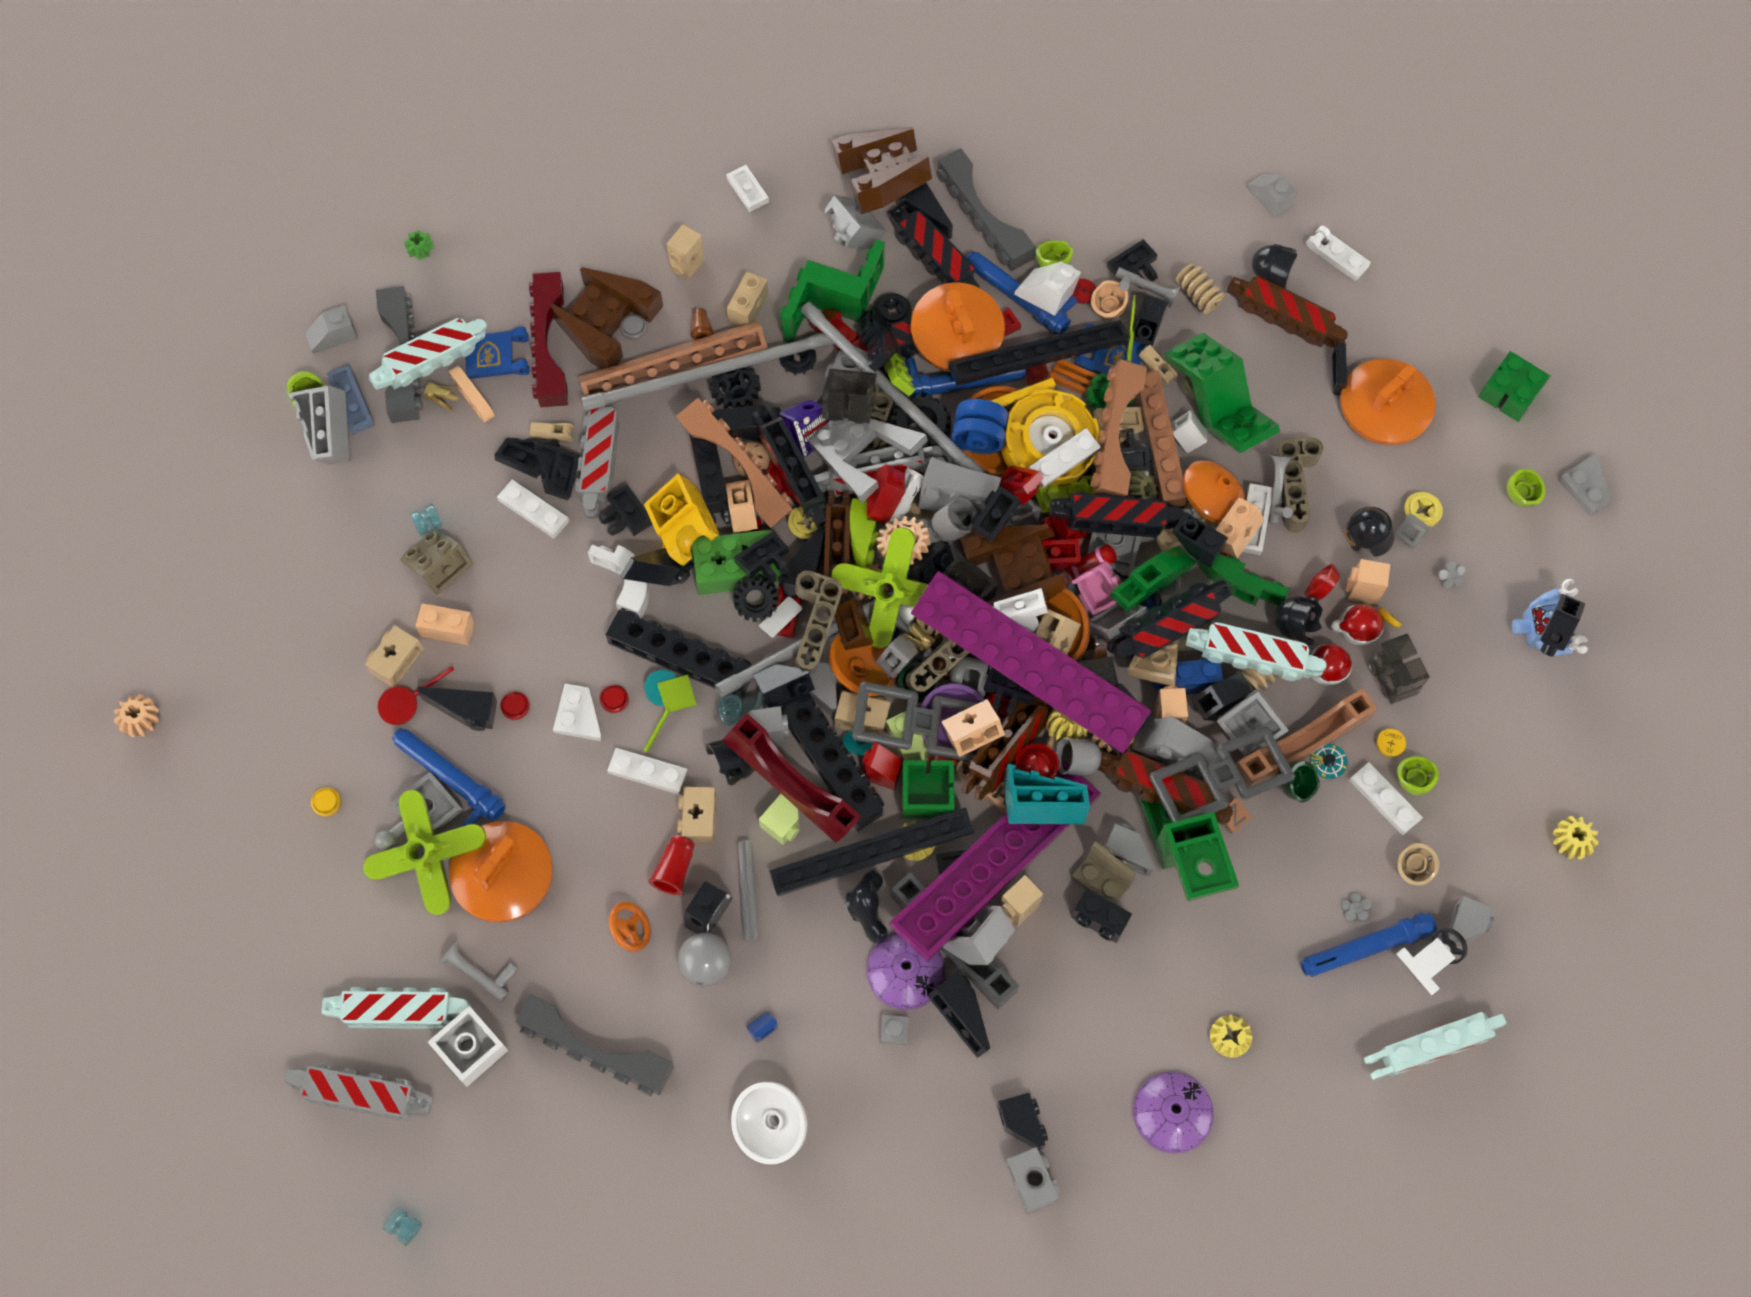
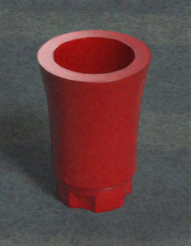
(673, 866)

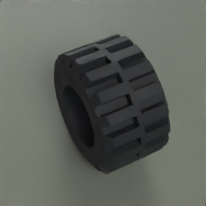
(932, 409)

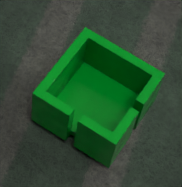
(1517, 380)
(927, 793)

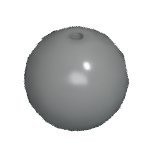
(704, 959)

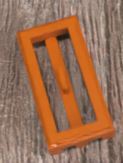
(1075, 374)

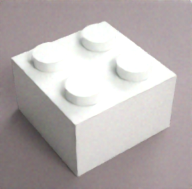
(467, 1046)

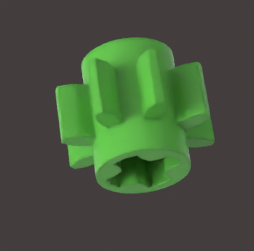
(419, 245)

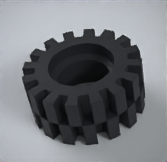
(755, 611)

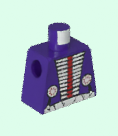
(803, 423)

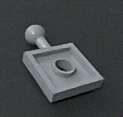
(443, 810)

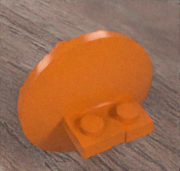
(956, 324)
(1388, 401)
(505, 875)

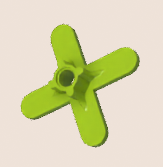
(872, 583)
(437, 848)

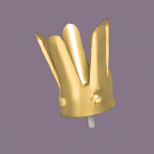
(433, 392)
(923, 639)

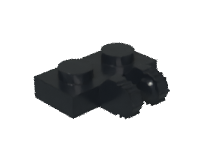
(1135, 259)
(1135, 457)
(629, 510)
(761, 555)
(1005, 687)

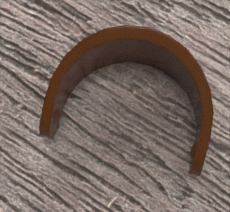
(1094, 650)

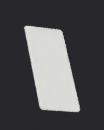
(781, 617)

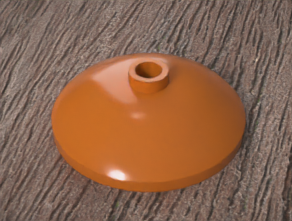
(1211, 489)
(857, 665)

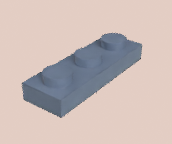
(357, 413)

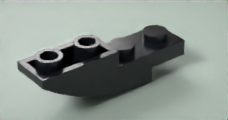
(877, 338)

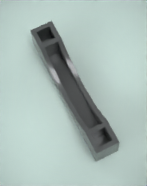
(1010, 243)
(393, 307)
(989, 979)
(640, 1068)

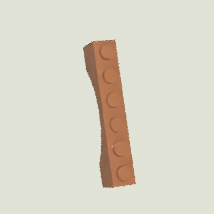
(701, 424)
(1161, 442)
(1111, 472)
(1331, 725)

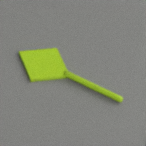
(1131, 333)
(676, 695)

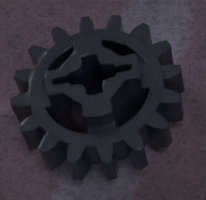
(741, 391)

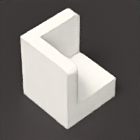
(1189, 431)

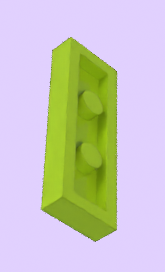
(898, 374)

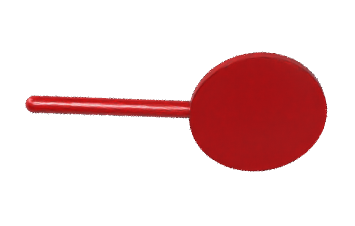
(400, 704)

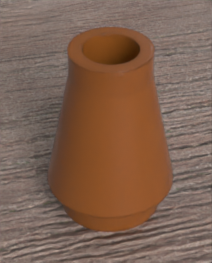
(700, 325)

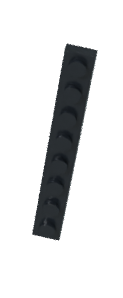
(1038, 352)
(871, 851)

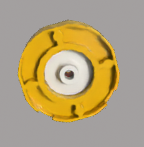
(1043, 424)

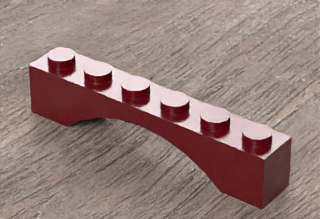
(551, 383)
(758, 750)

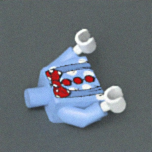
(1537, 616)

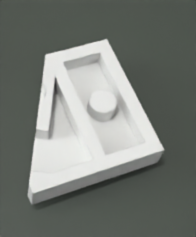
(577, 714)

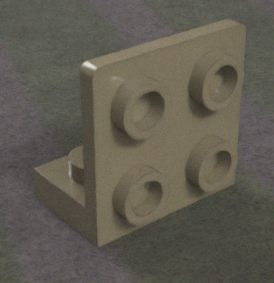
(437, 560)
(1105, 873)

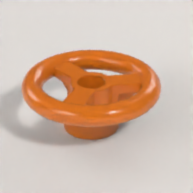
(626, 929)

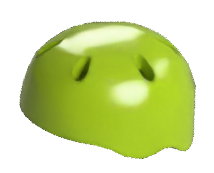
(1058, 248)
(302, 381)
(1522, 492)
(1416, 779)

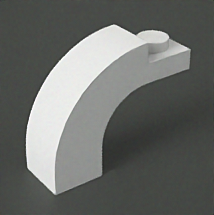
(634, 593)

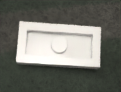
(747, 188)

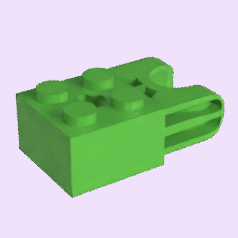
(723, 549)

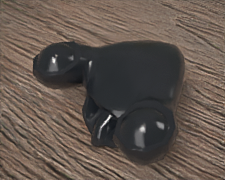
(863, 906)

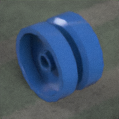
(980, 426)

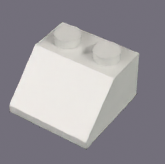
(1049, 286)

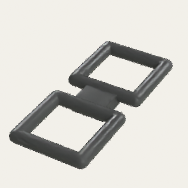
(917, 720)
(1223, 775)

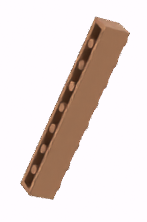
(687, 356)

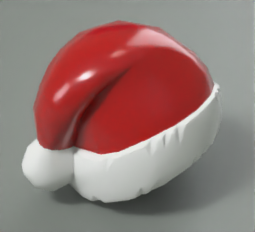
(1359, 624)
(1338, 664)

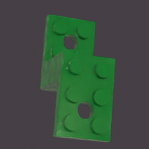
(833, 290)
(1222, 392)
(1189, 844)

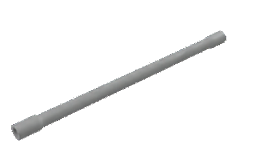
(891, 390)
(601, 399)
(738, 680)

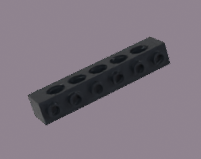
(642, 646)
(872, 806)

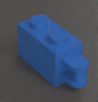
(1195, 676)

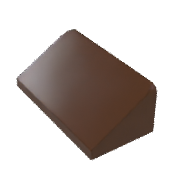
(853, 624)

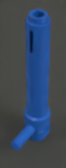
(1008, 286)
(945, 383)
(478, 796)
(1406, 931)

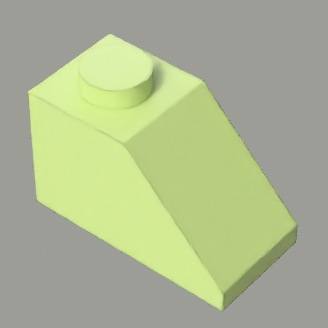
(895, 728)
(781, 820)

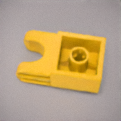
(680, 517)

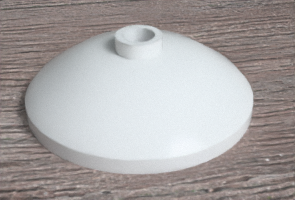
(755, 1124)

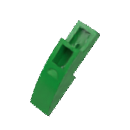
(1151, 576)
(1244, 586)

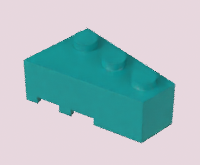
(1043, 799)

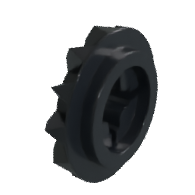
(890, 301)
(791, 365)

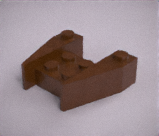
(887, 165)
(601, 309)
(1019, 560)

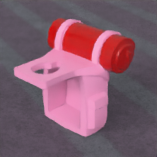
(1096, 578)

